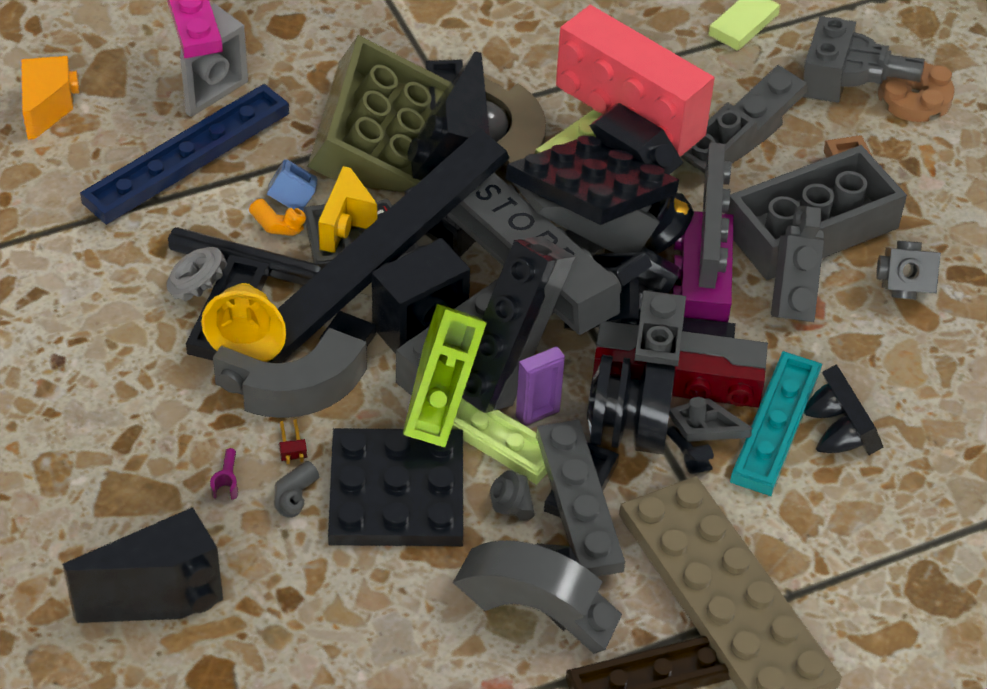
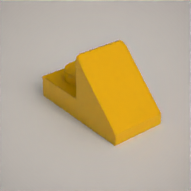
(346, 207)

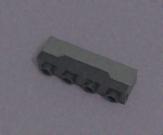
(516, 319)

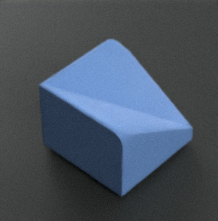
(292, 185)

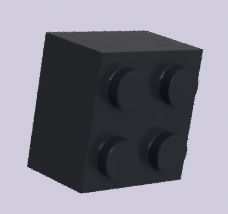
(411, 288)

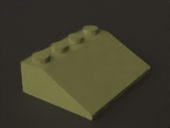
(373, 116)

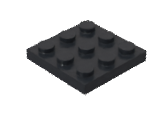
(592, 179)
(395, 489)

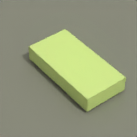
(743, 21)

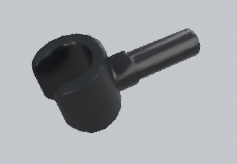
(695, 458)

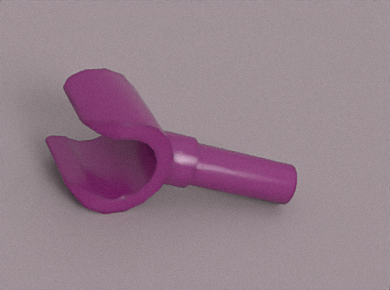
(225, 476)

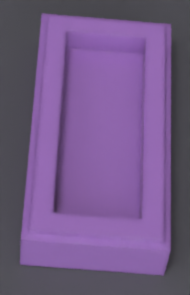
(540, 386)

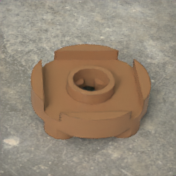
(933, 98)

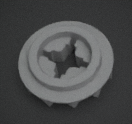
(196, 273)

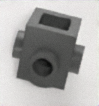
(923, 272)

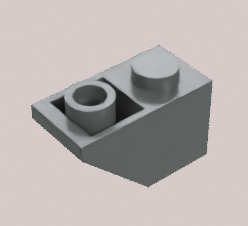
(660, 328)

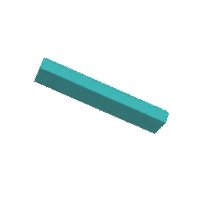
(776, 423)

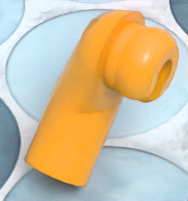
(273, 223)

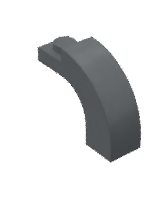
(298, 385)
(543, 580)

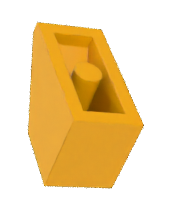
(46, 92)

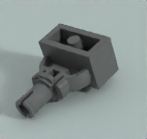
(851, 59)

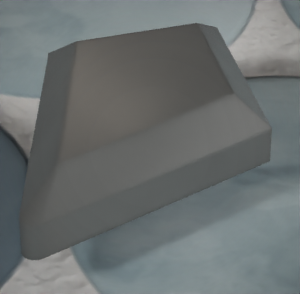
(707, 421)

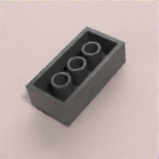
(849, 187)

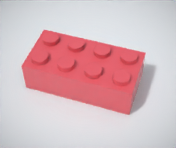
(613, 64)

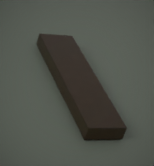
(672, 666)

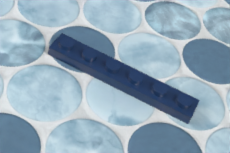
(184, 154)

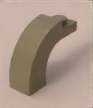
(525, 122)

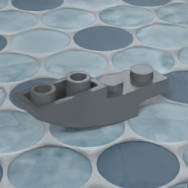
(750, 119)

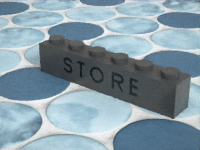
(499, 215)

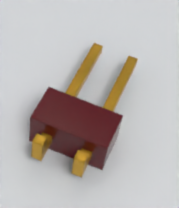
(292, 449)

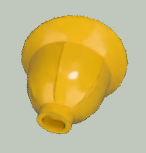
(244, 323)

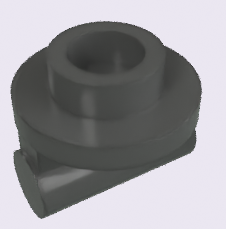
(512, 495)

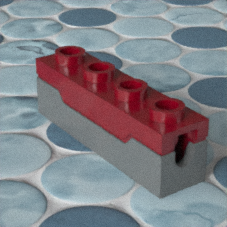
(708, 365)

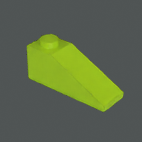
(443, 374)

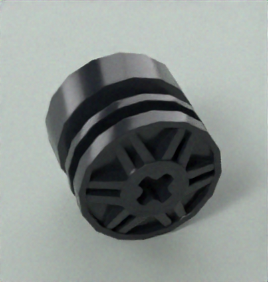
(631, 404)

